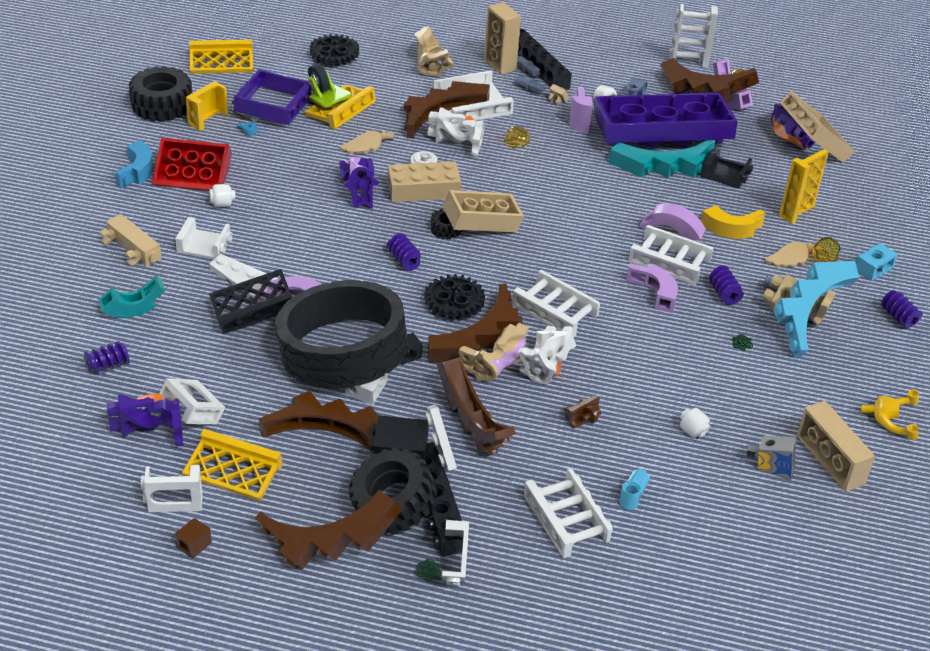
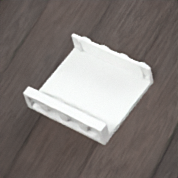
(494, 107)

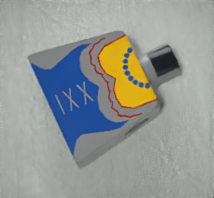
(775, 455)

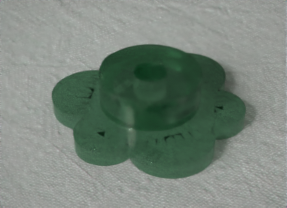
(742, 342)
(428, 570)

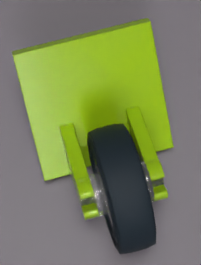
(323, 90)

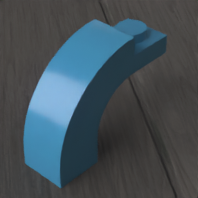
(140, 168)

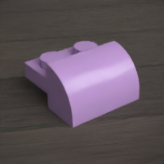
(580, 111)

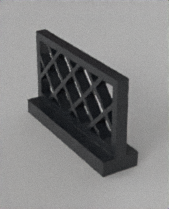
(256, 310)

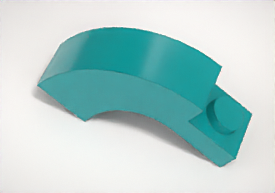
(132, 303)

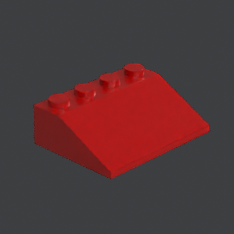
(191, 164)

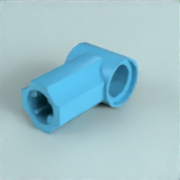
(634, 489)

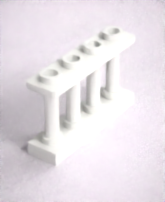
(708, 30)
(675, 266)
(555, 316)
(554, 525)

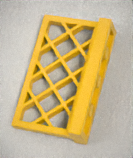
(221, 49)
(345, 110)
(802, 185)
(243, 452)

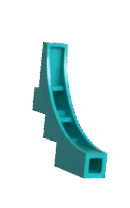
(643, 161)

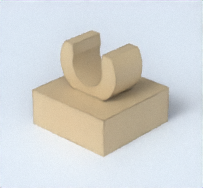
(559, 93)

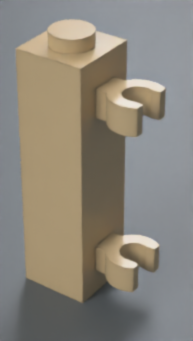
(136, 242)

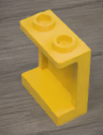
(205, 104)

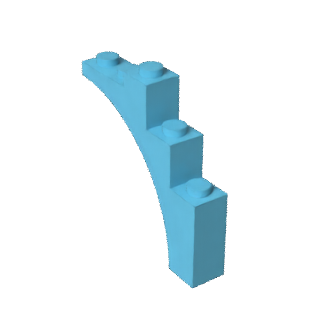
(804, 293)

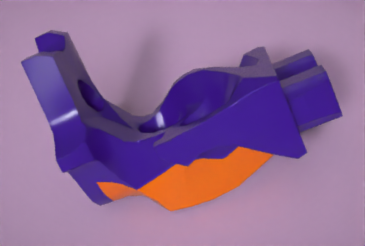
(789, 129)
(135, 415)

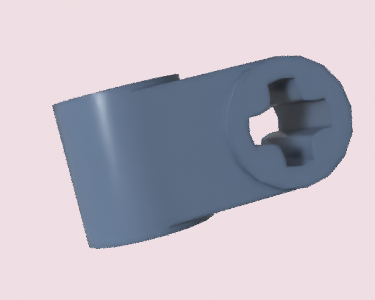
(636, 87)

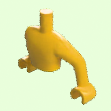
(888, 408)

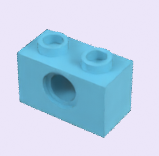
(876, 261)

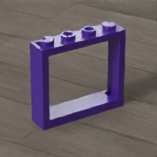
(278, 82)

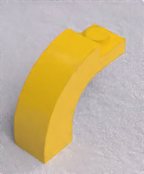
(731, 226)

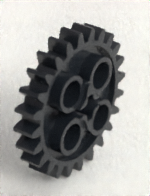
(334, 50)
(466, 301)

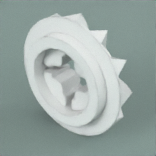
(425, 156)

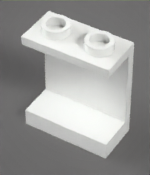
(200, 242)
(460, 529)

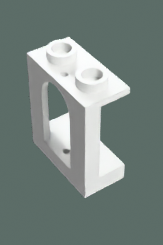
(196, 412)
(190, 482)

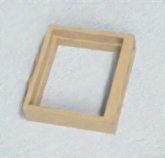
(817, 127)

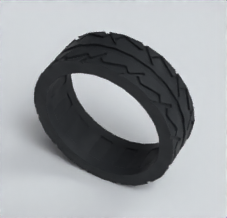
(346, 364)

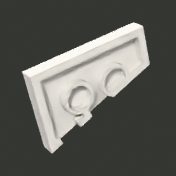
(440, 438)

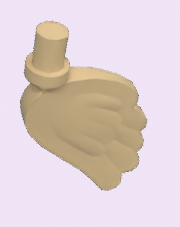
(366, 142)
(790, 255)

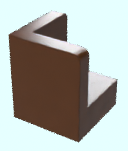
(193, 538)

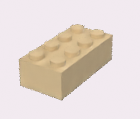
(502, 38)
(422, 181)
(482, 211)
(835, 446)

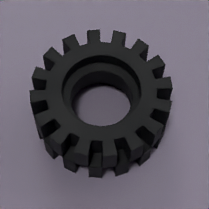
(441, 225)

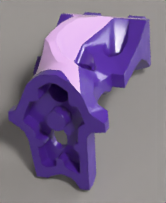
(359, 174)

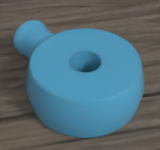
(248, 128)

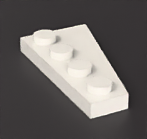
(236, 272)

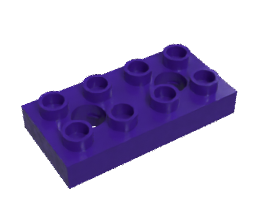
(664, 118)

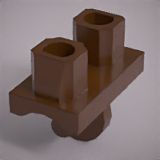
(585, 411)

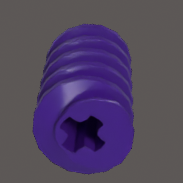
(404, 251)
(726, 285)
(901, 308)
(106, 356)

